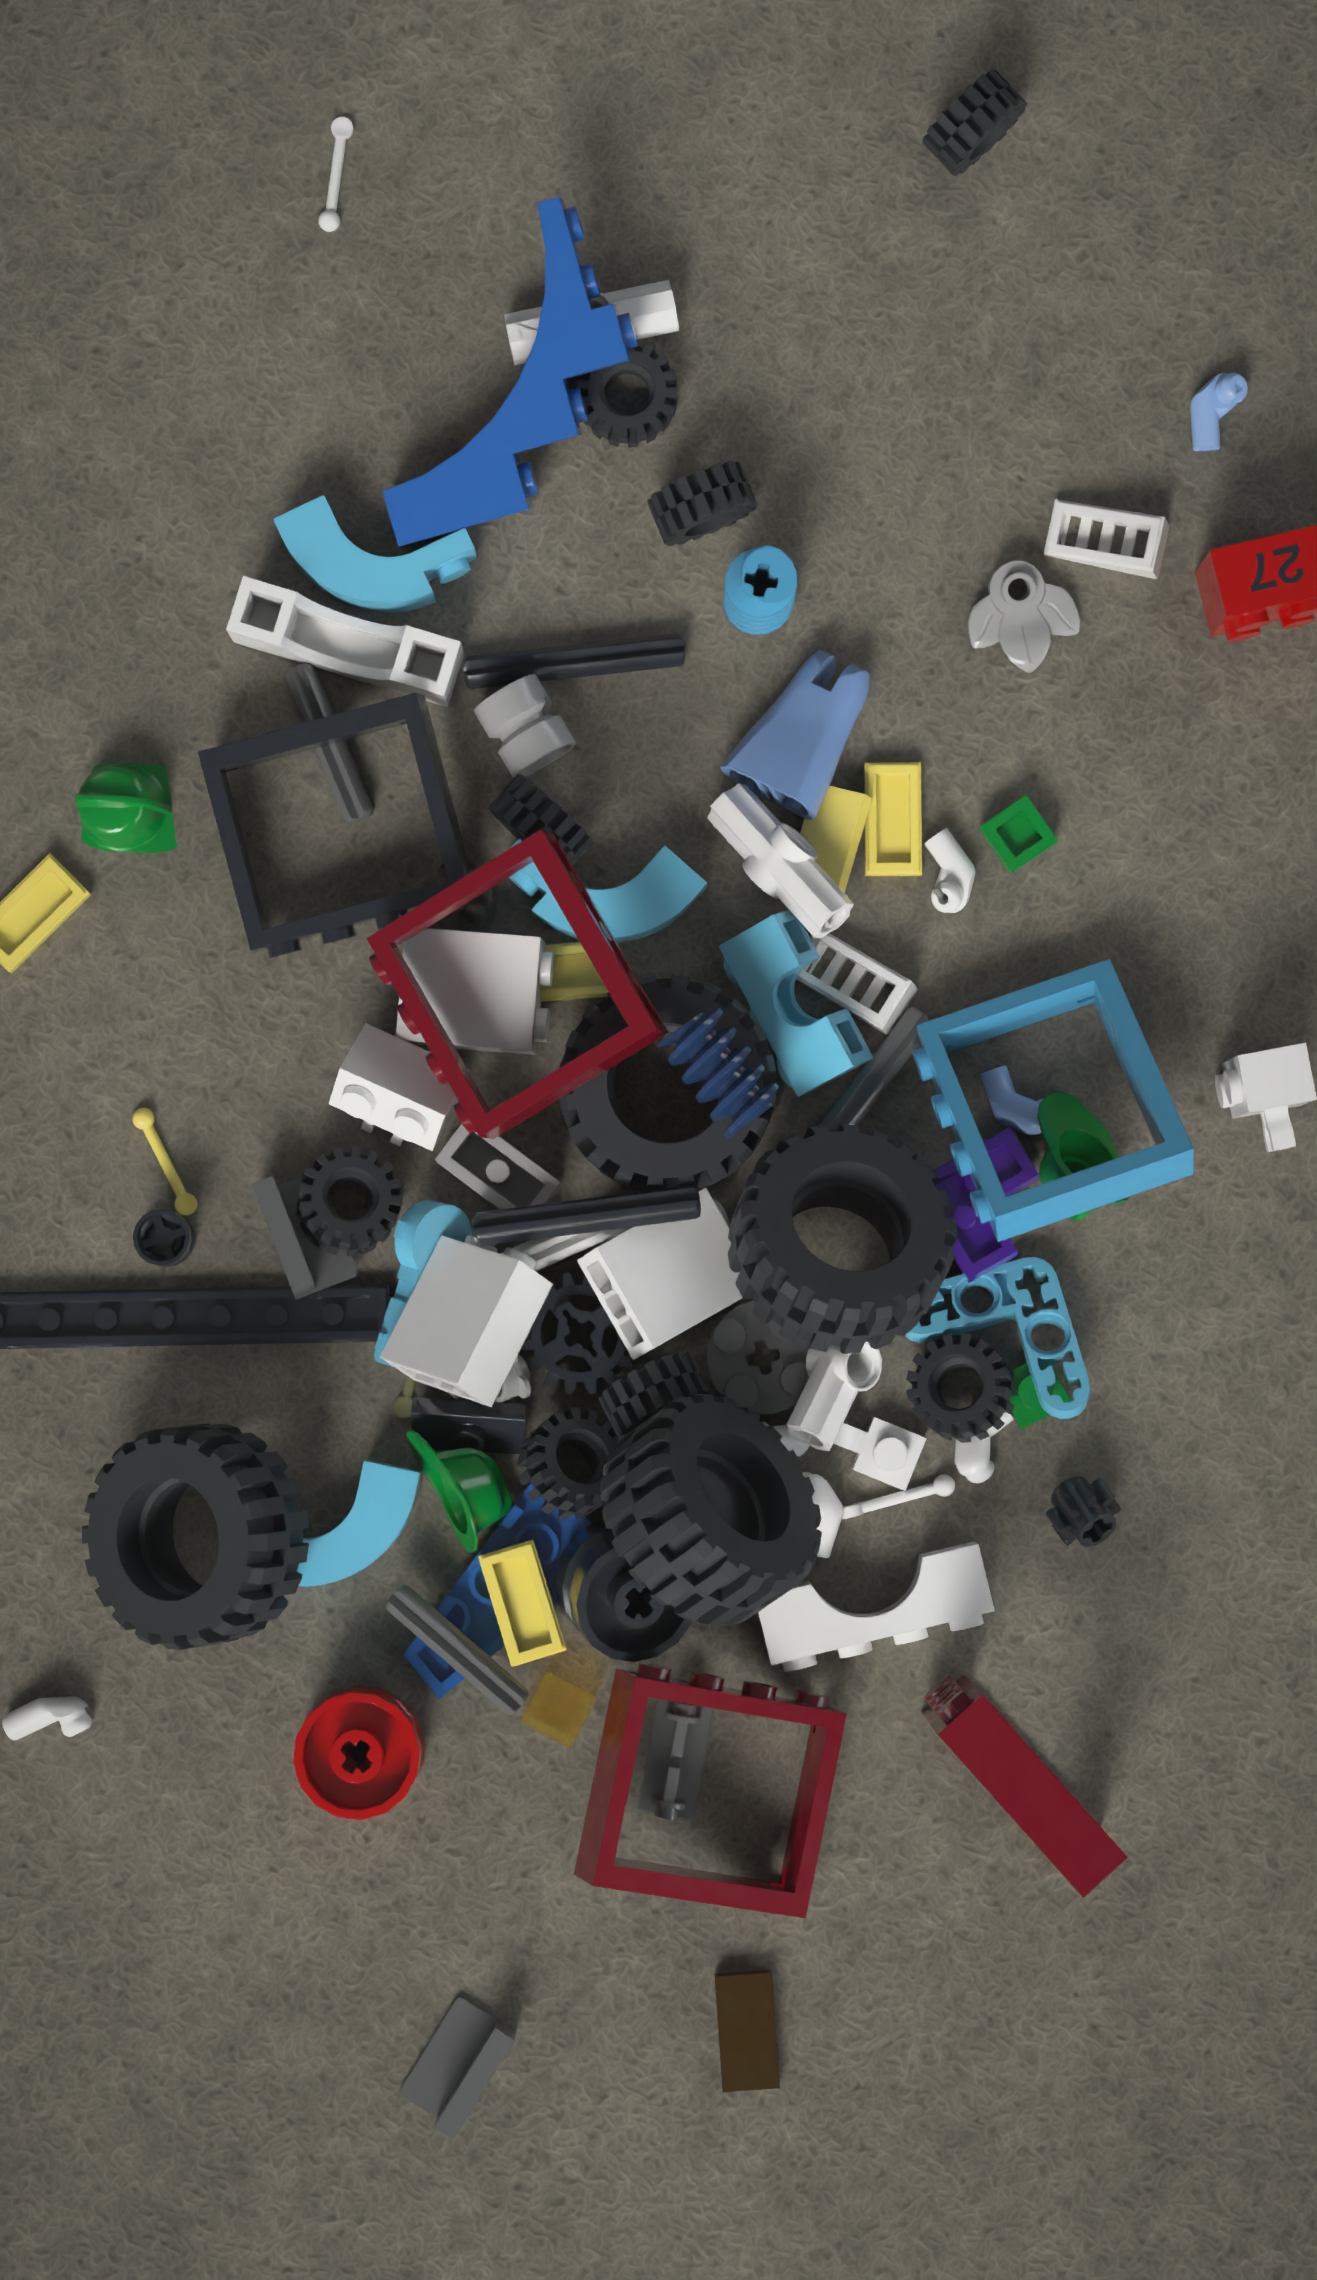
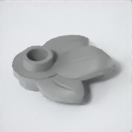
(1024, 623)

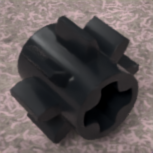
(1083, 1511)

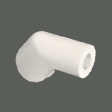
(955, 875)
(974, 1457)
(831, 1512)
(45, 1711)

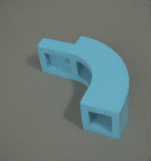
(364, 578)
(632, 910)
(374, 1523)

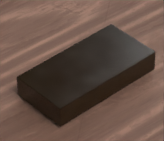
(747, 2031)

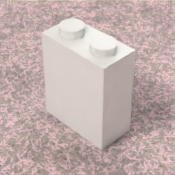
(482, 988)
(664, 1276)
(467, 1319)

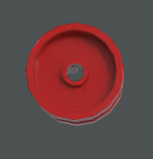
(354, 1786)

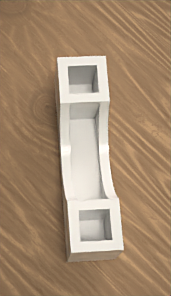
(367, 651)
(946, 1588)

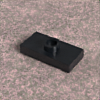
(465, 1423)

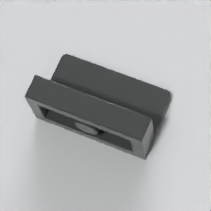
(305, 1264)
(458, 2064)

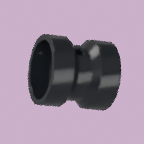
(155, 1239)

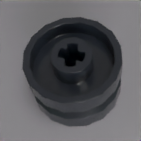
(608, 1602)

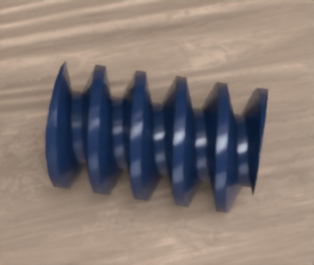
(720, 1070)

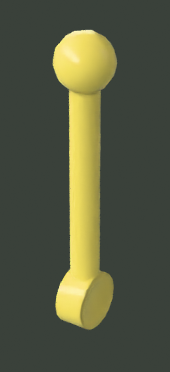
(185, 1202)

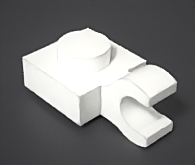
(883, 1451)

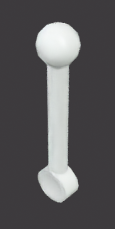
(342, 130)
(942, 1486)

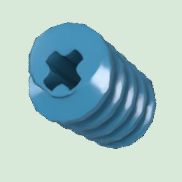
(763, 567)

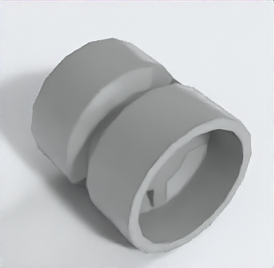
(522, 723)

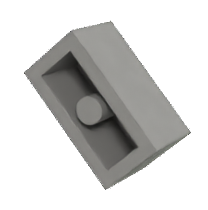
(497, 1171)

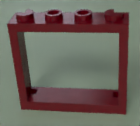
(599, 944)
(613, 1776)
(1022, 1784)

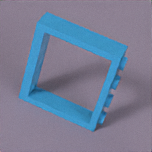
(1084, 1190)

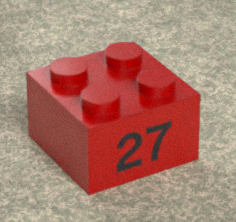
(1260, 584)

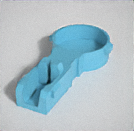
(414, 1244)

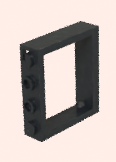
(337, 924)

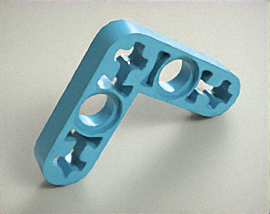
(1010, 1305)

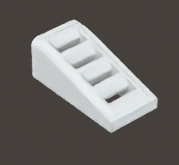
(1148, 566)
(895, 1005)

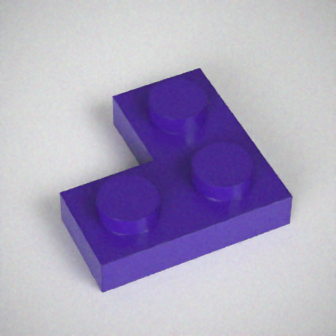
(976, 1243)

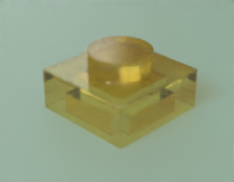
(559, 1709)

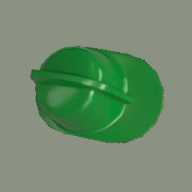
(127, 808)
(1072, 1139)
(467, 1486)

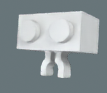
(1268, 1086)
(393, 1088)

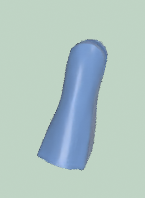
(801, 737)

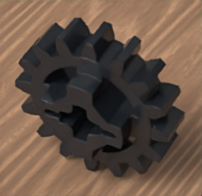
(557, 1347)

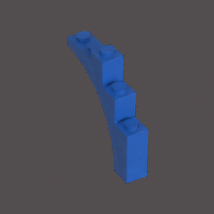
(570, 341)

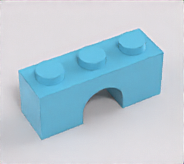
(765, 967)

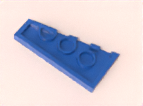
(469, 1601)

